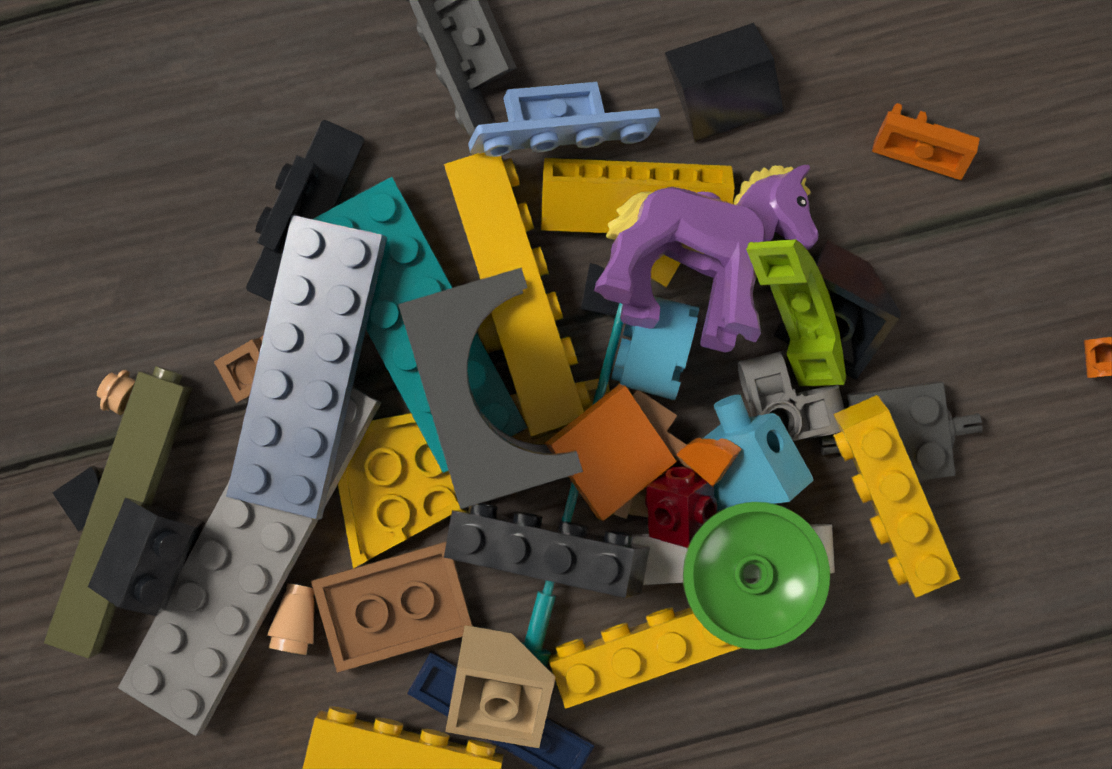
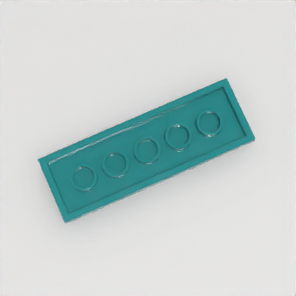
(405, 274)

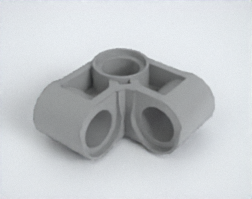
(769, 388)

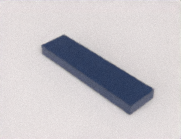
(558, 746)

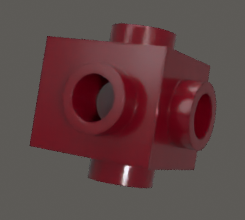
(678, 505)

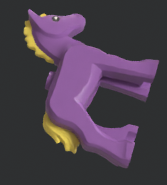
(709, 239)

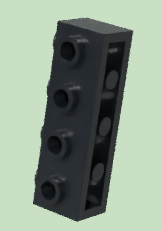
(546, 551)

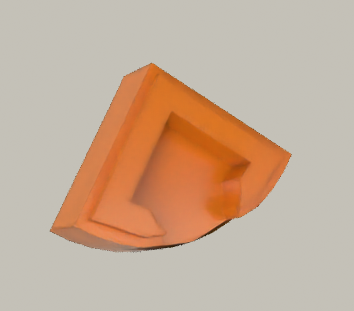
(710, 457)

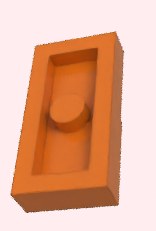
(925, 144)

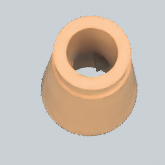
(294, 621)

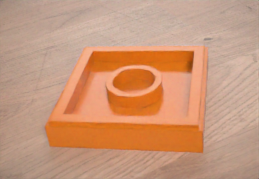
(615, 450)

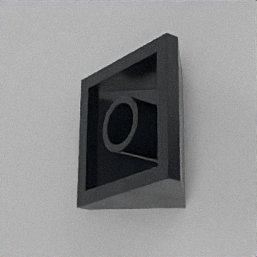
(725, 81)

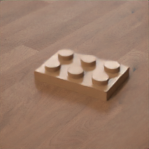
(391, 606)

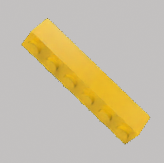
(525, 322)

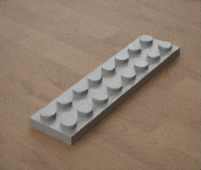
(227, 595)

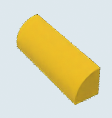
(587, 193)

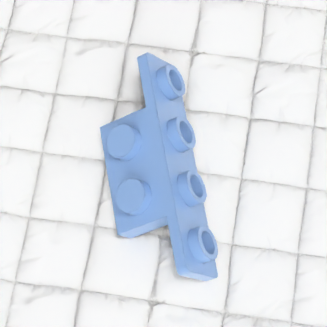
(560, 116)

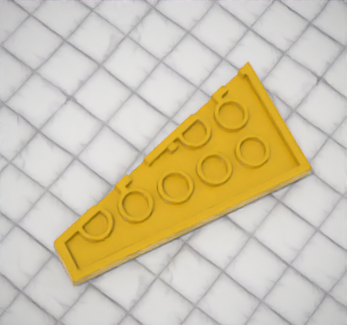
(398, 486)

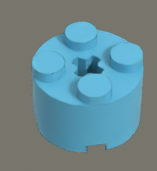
(657, 355)

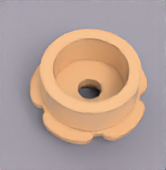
(115, 391)

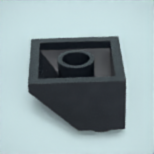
(860, 305)

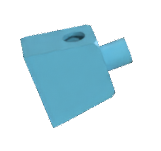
(768, 464)

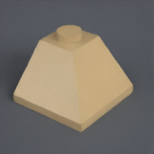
(499, 689)

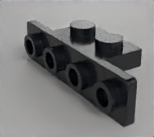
(306, 191)

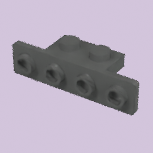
(466, 51)

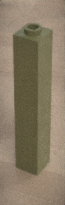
(130, 472)

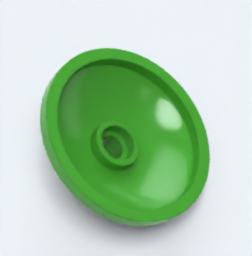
(789, 584)

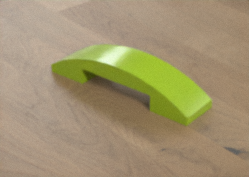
(805, 310)

